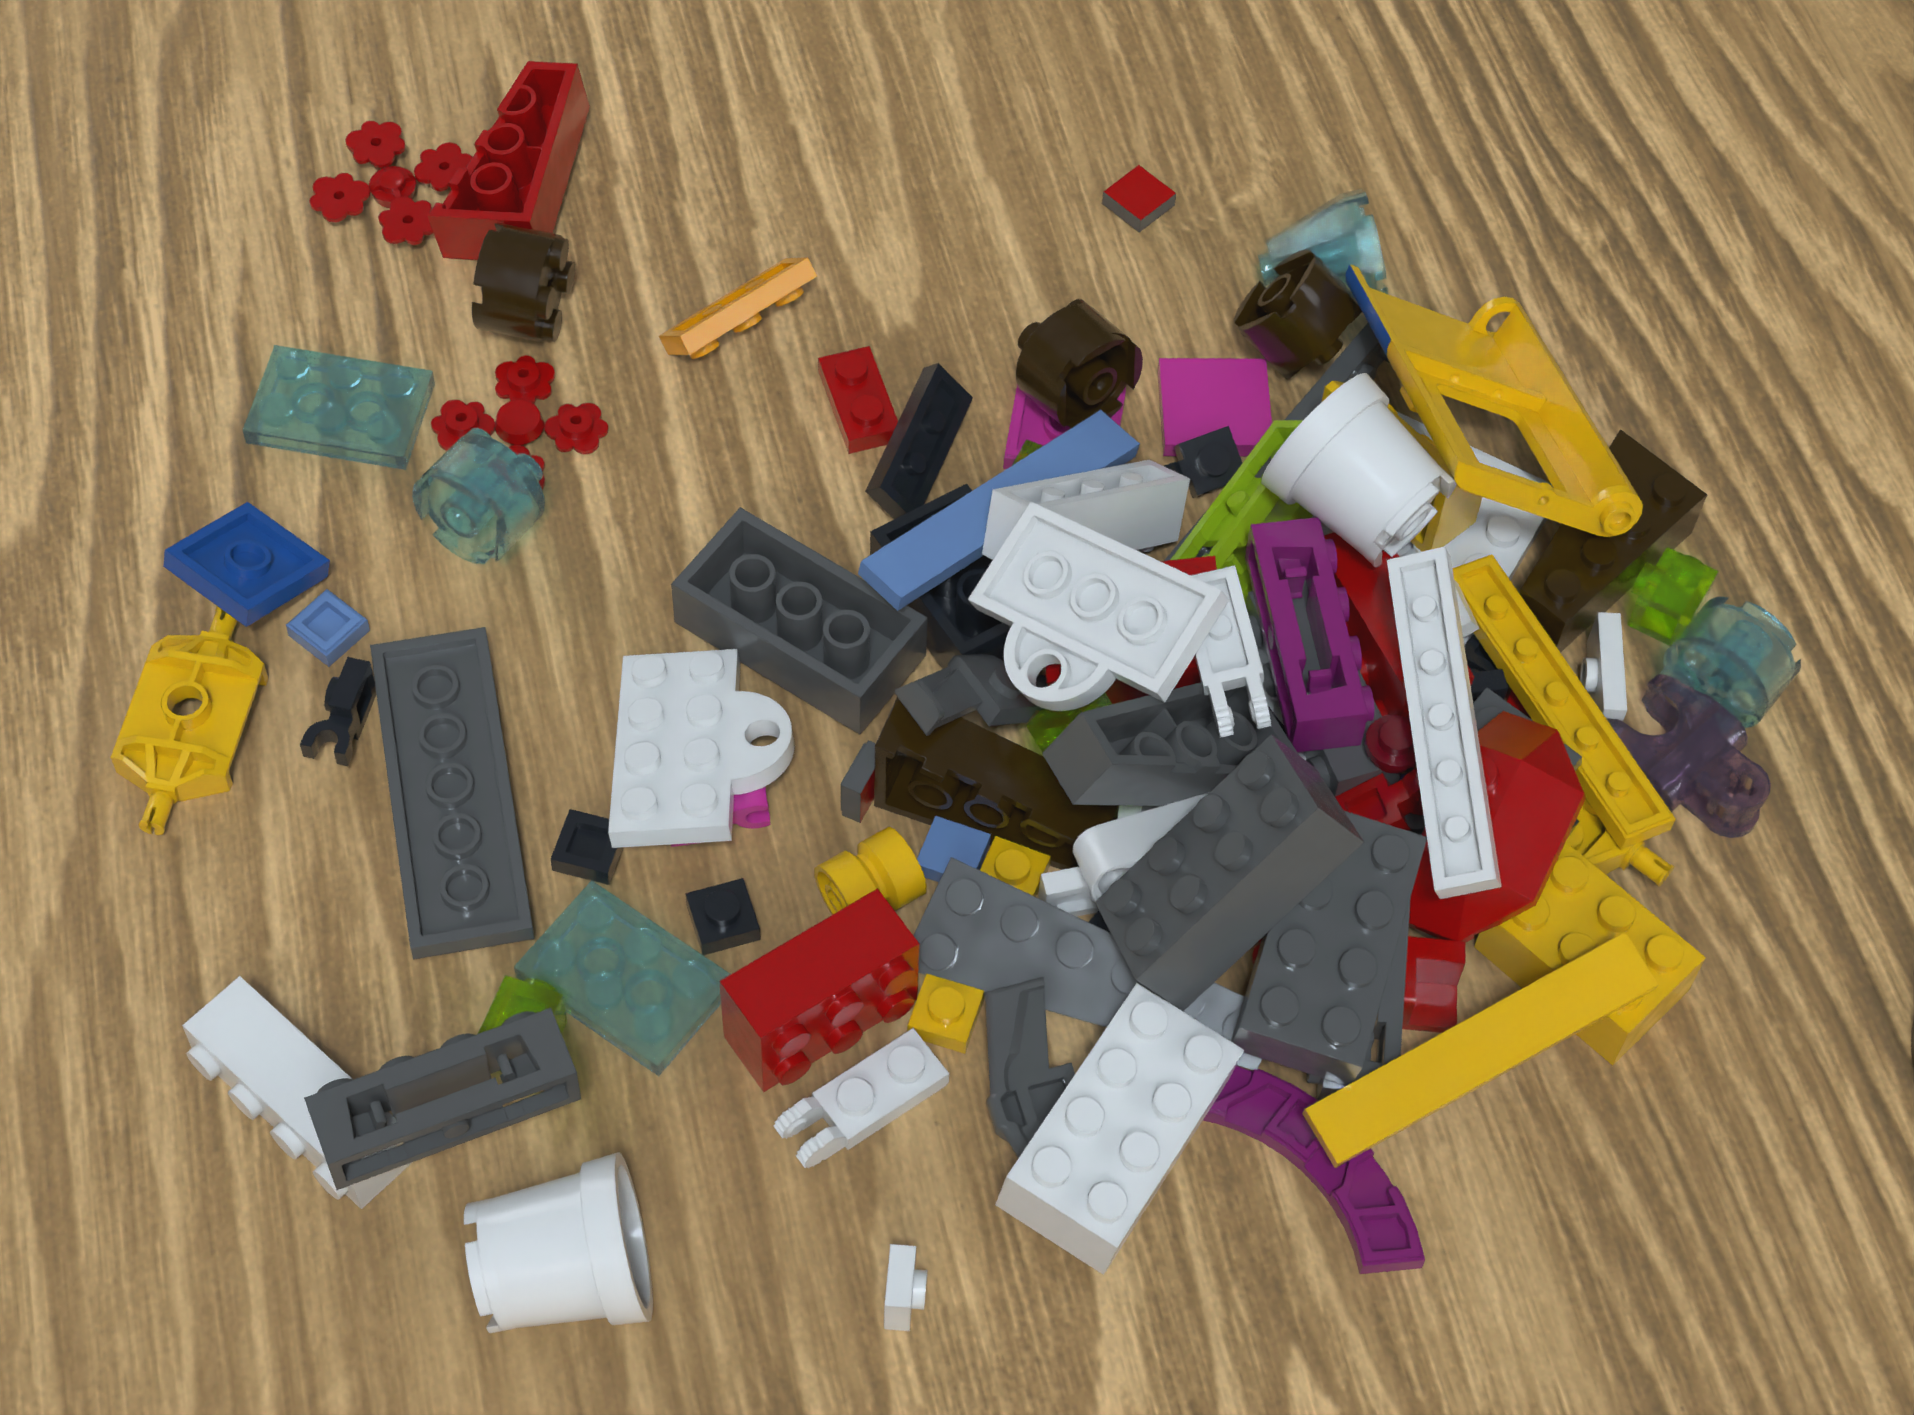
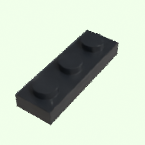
(919, 442)

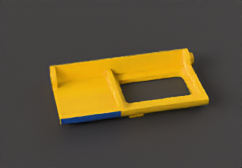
(1512, 377)

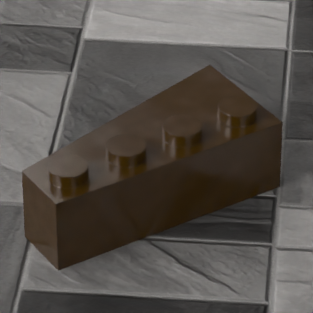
(1592, 572)
(979, 783)

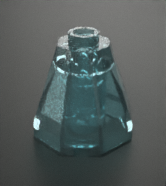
(1337, 235)

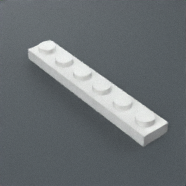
(1443, 724)

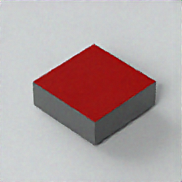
(1139, 198)
(858, 784)

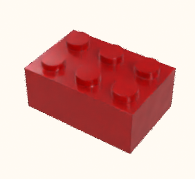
(820, 991)

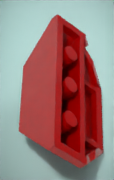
(1532, 812)

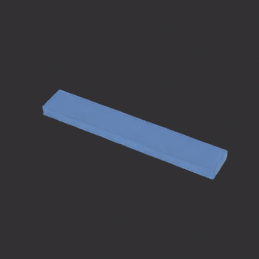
(957, 533)

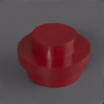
(1391, 744)

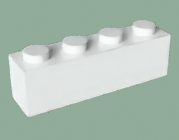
(1127, 502)
(270, 1074)

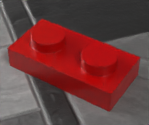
(858, 398)

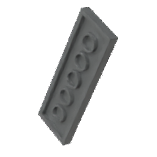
(450, 794)

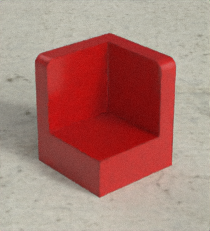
(1432, 983)

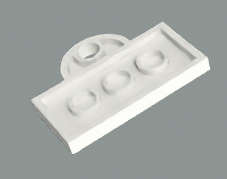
(1092, 610)
(689, 748)

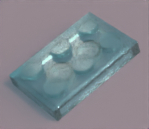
(339, 407)
(625, 977)

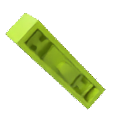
(1241, 504)

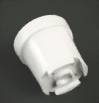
(1359, 471)
(562, 1251)

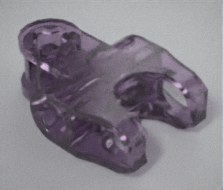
(1698, 758)

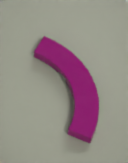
(1358, 1190)

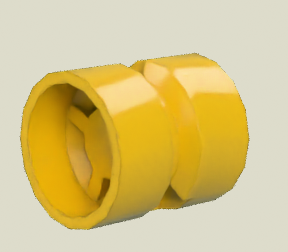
(880, 863)

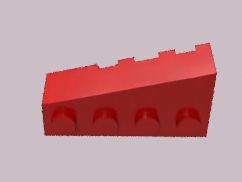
(518, 162)
(1374, 625)

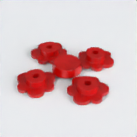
(391, 185)
(520, 419)

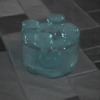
(480, 497)
(1735, 658)

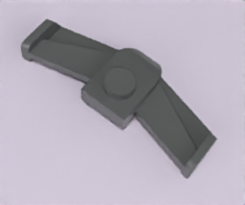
(965, 686)
(1019, 1070)

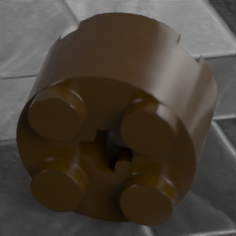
(522, 282)
(1297, 314)
(1076, 364)

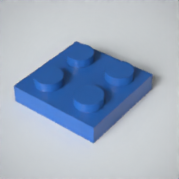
(246, 563)

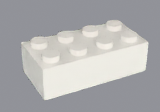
(1118, 1128)

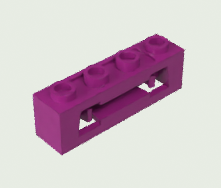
(1278, 563)

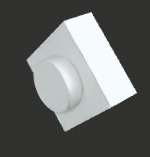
(904, 1288)

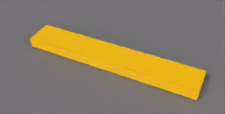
(1558, 699)
(1480, 1049)

